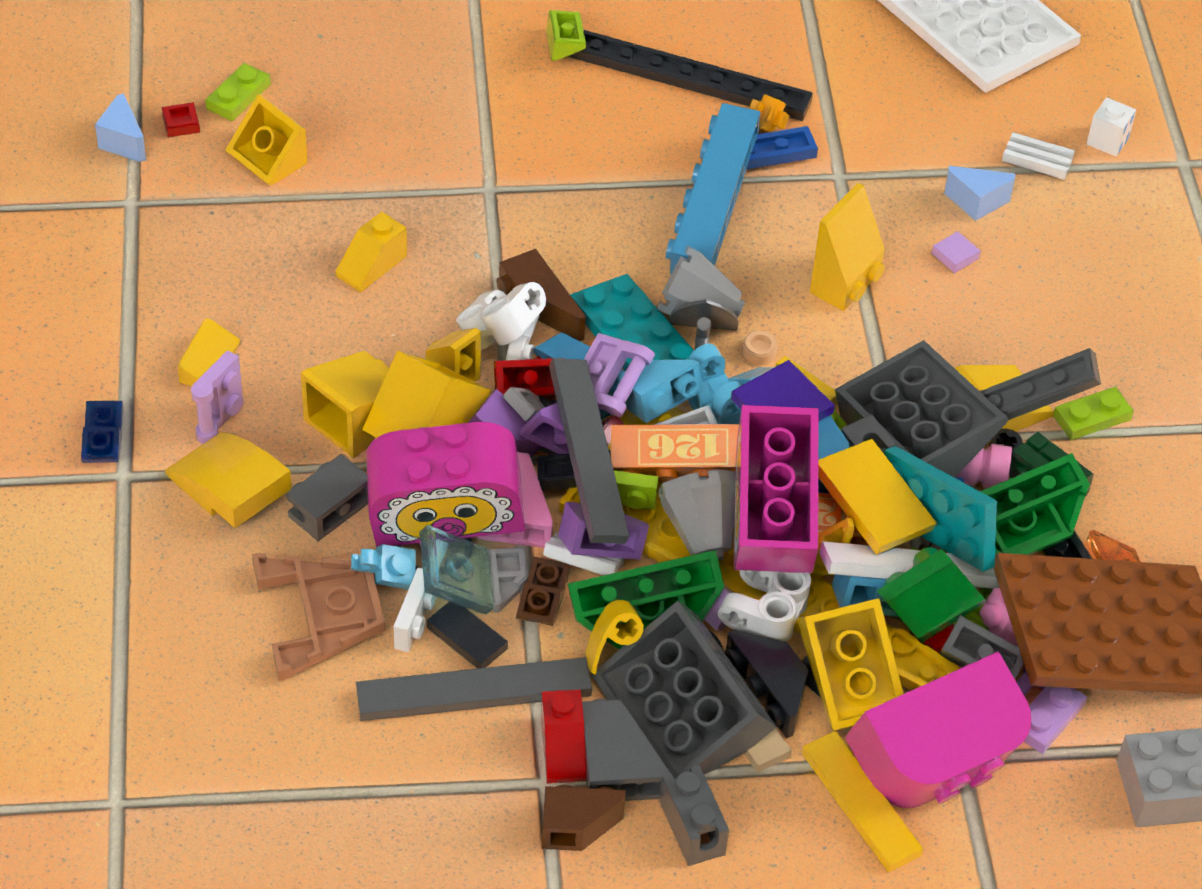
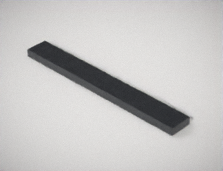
(690, 74)

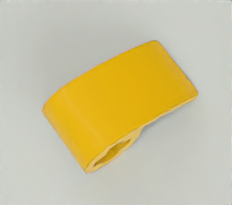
(607, 626)

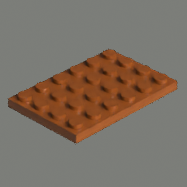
(1105, 622)

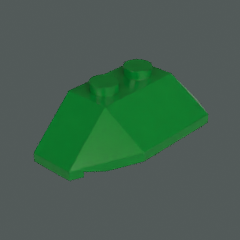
(1038, 506)
(651, 589)

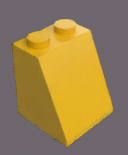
(422, 396)
(340, 398)

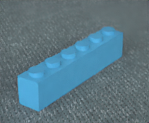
(716, 183)

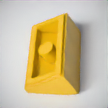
(204, 350)

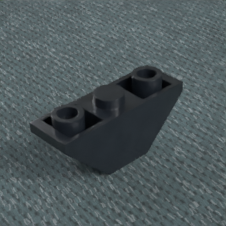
(772, 675)

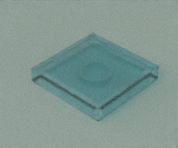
(456, 570)

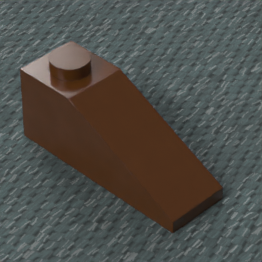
(560, 308)

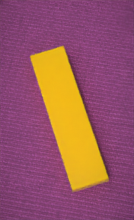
(862, 802)

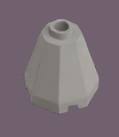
(699, 280)
(702, 510)

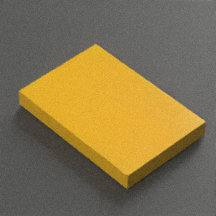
(874, 496)

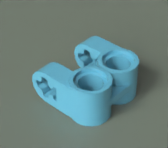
(716, 386)

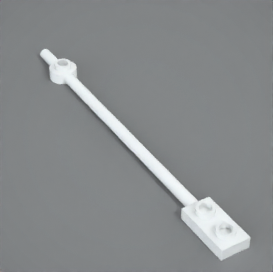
(410, 619)

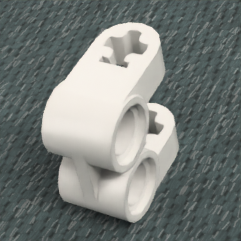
(503, 316)
(775, 612)

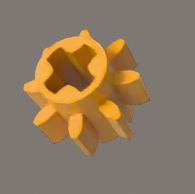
(770, 113)

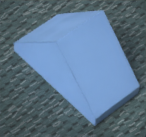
(119, 131)
(978, 190)

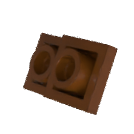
(543, 591)

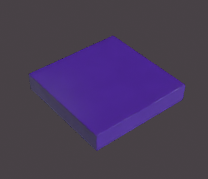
(783, 388)

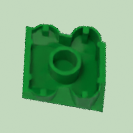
(930, 593)

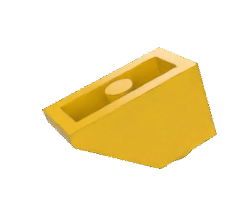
(373, 252)
(458, 352)

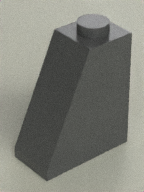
(619, 752)

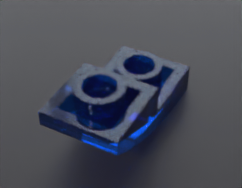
(102, 432)

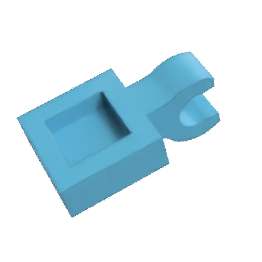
(391, 565)

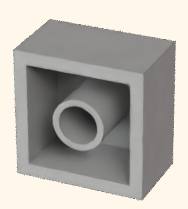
(1163, 776)

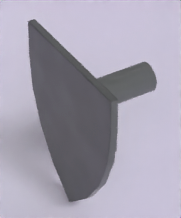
(704, 316)

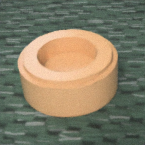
(759, 347)

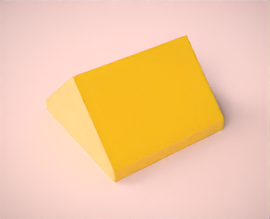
(269, 142)

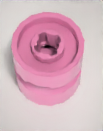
(988, 466)

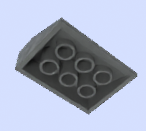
(924, 408)
(685, 693)

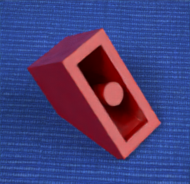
(525, 374)
(563, 736)

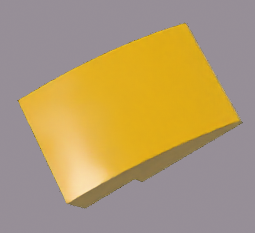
(231, 477)

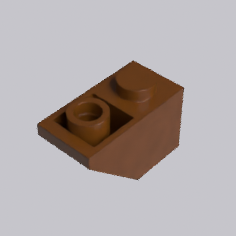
(579, 815)

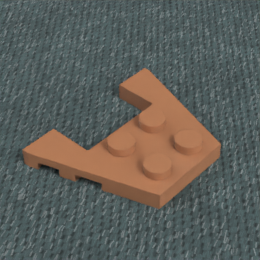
(337, 604)

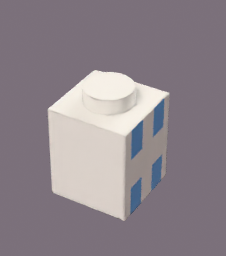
(1111, 126)

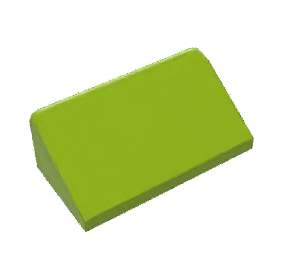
(564, 34)

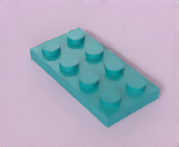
(626, 313)
(962, 513)

